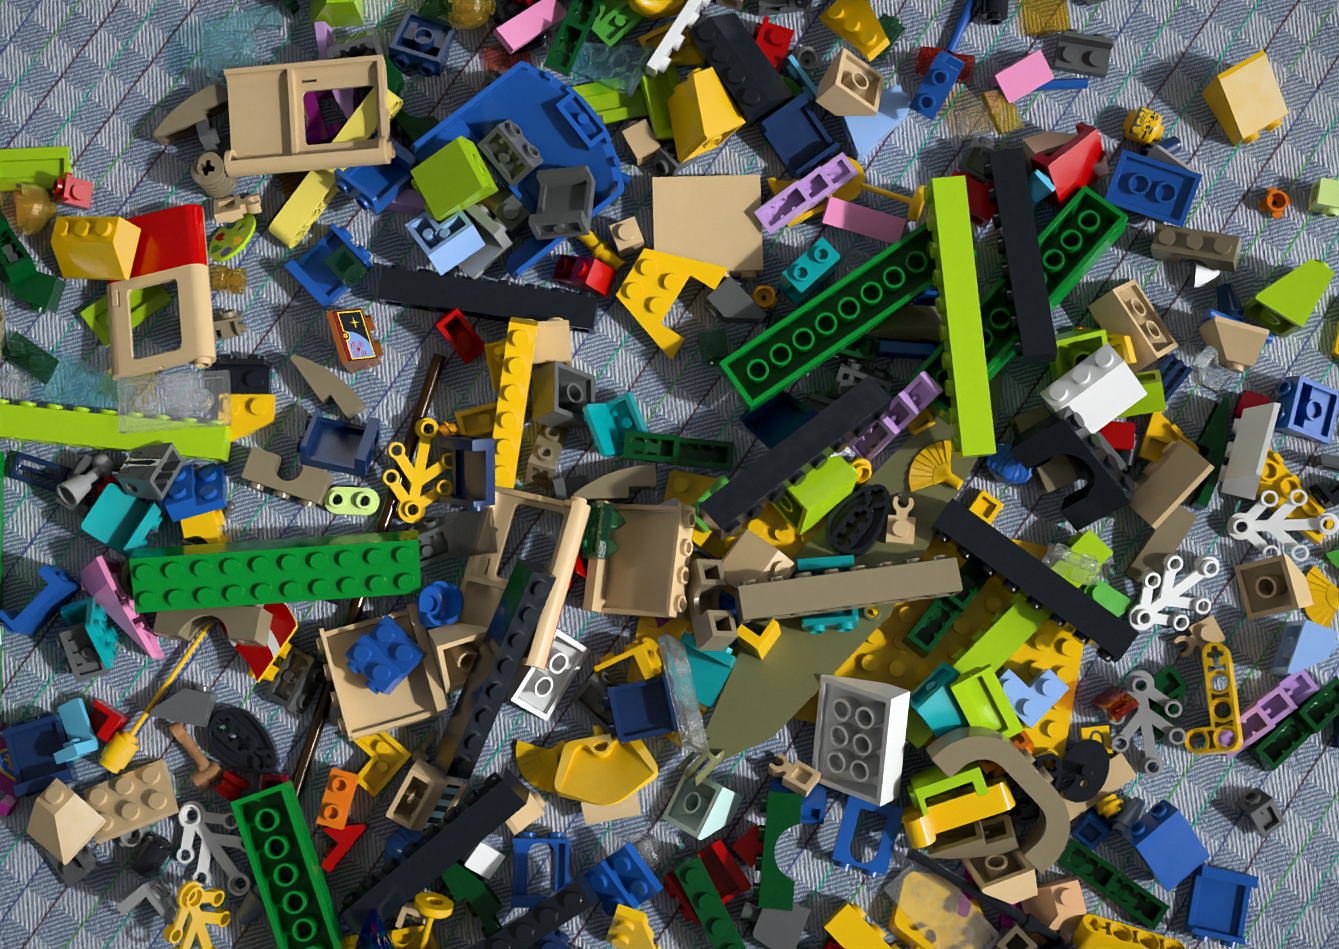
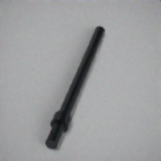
(1029, 921)

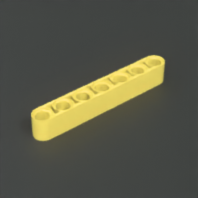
(319, 185)

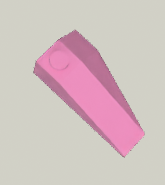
(103, 582)

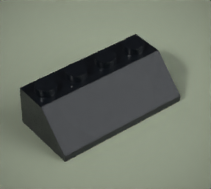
(741, 66)

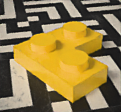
(387, 759)

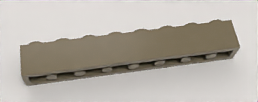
(847, 590)

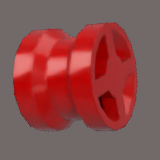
(231, 785)

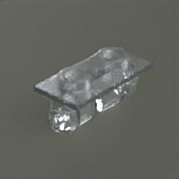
(14, 384)
(1084, 567)

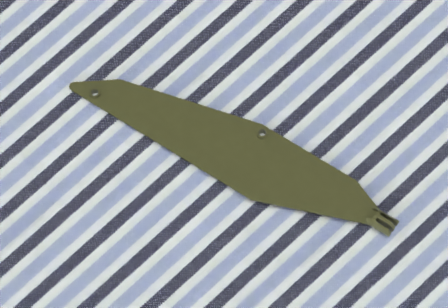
(772, 690)

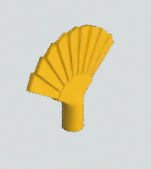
(933, 467)
(1324, 597)
(539, 764)

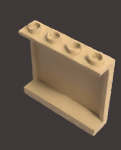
(710, 221)
(649, 568)
(367, 713)

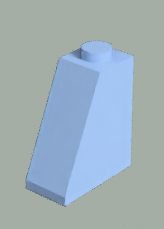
(868, 131)

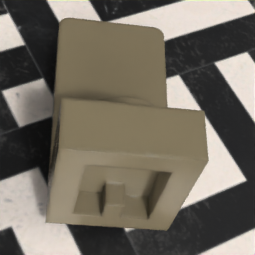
(545, 456)

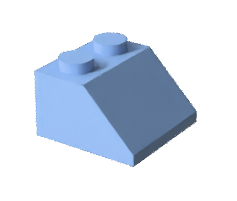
(1303, 646)

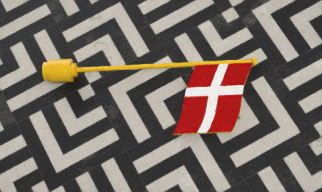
(283, 625)

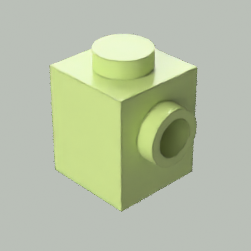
(1325, 197)

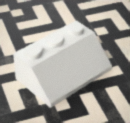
(1096, 389)
(1248, 450)
(542, 689)

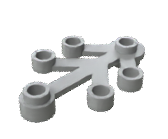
(1144, 718)

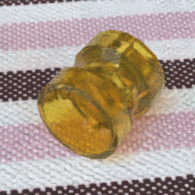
(229, 279)

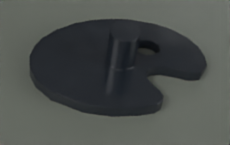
(1086, 761)

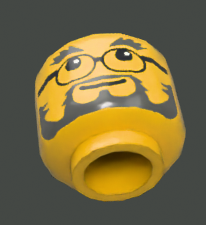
(1143, 125)

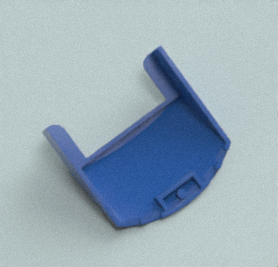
(550, 119)

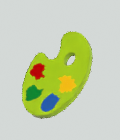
(230, 241)

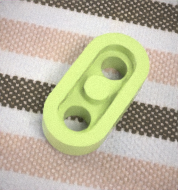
(352, 501)

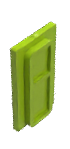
(656, 94)
(612, 104)
(33, 165)
(143, 304)
(985, 701)

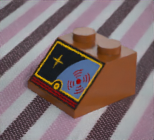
(355, 339)

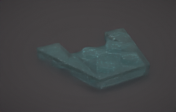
(233, 42)

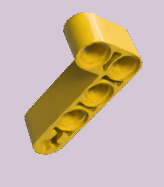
(1215, 700)
(956, 810)
(1103, 933)

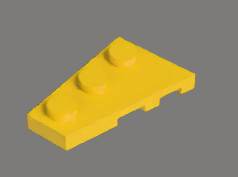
(857, 26)

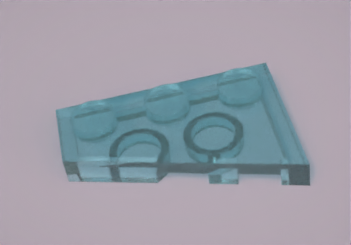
(613, 66)
(81, 385)

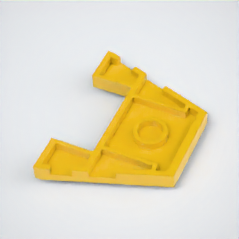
(654, 287)

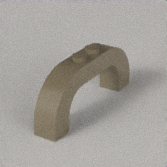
(975, 743)

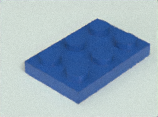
(1153, 188)

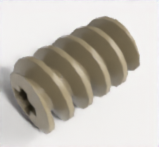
(211, 175)

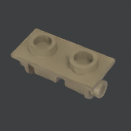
(229, 324)

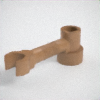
(207, 772)

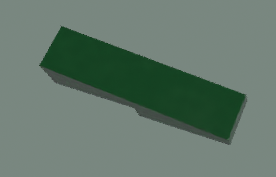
(572, 35)
(13, 256)
(678, 450)
(944, 611)
(1297, 727)
(1114, 884)

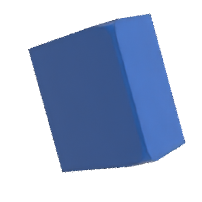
(1092, 828)

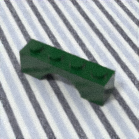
(405, 124)
(774, 887)
(707, 903)

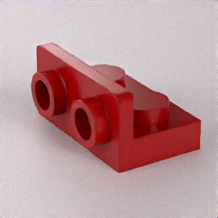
(773, 41)

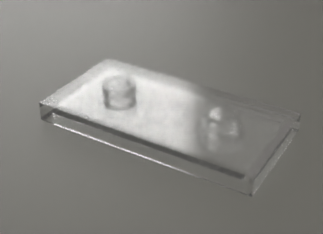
(174, 401)
(683, 694)
(940, 910)

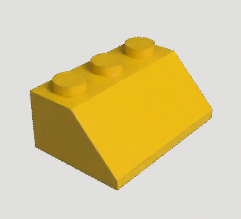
(94, 247)

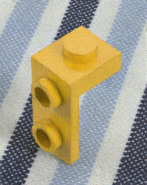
(646, 658)

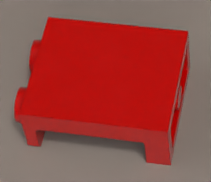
(1073, 165)
(723, 871)

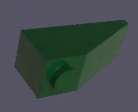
(39, 291)

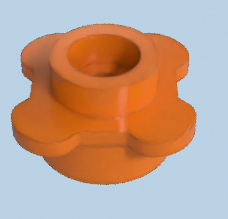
(1281, 199)

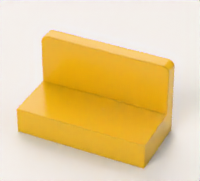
(758, 645)

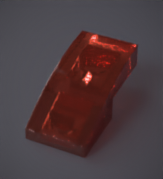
(928, 54)
(1114, 703)

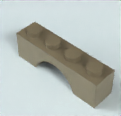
(244, 624)

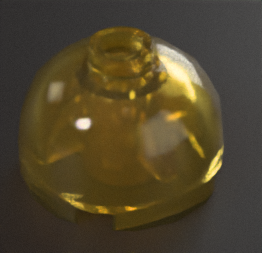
(470, 14)
(33, 208)

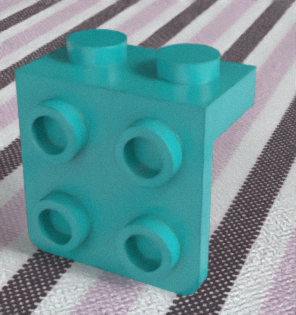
(611, 420)
(121, 520)
(96, 627)
(708, 669)

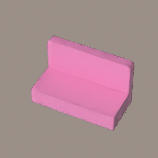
(1022, 76)

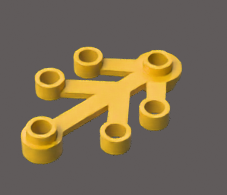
(417, 475)
(189, 899)

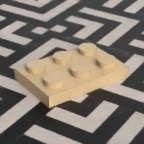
(132, 800)

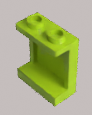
(934, 781)

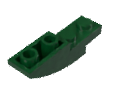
(484, 903)

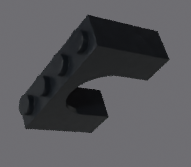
(1067, 434)

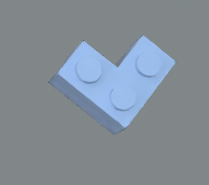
(447, 242)
(1034, 699)

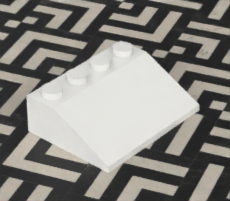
(860, 737)

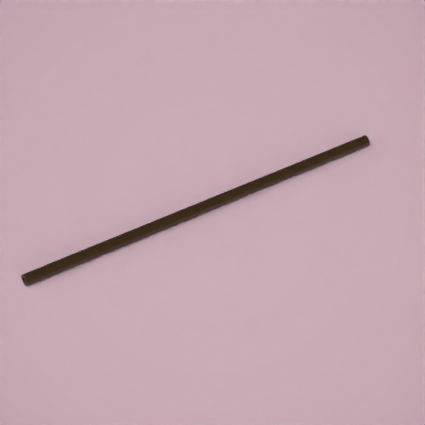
(357, 604)

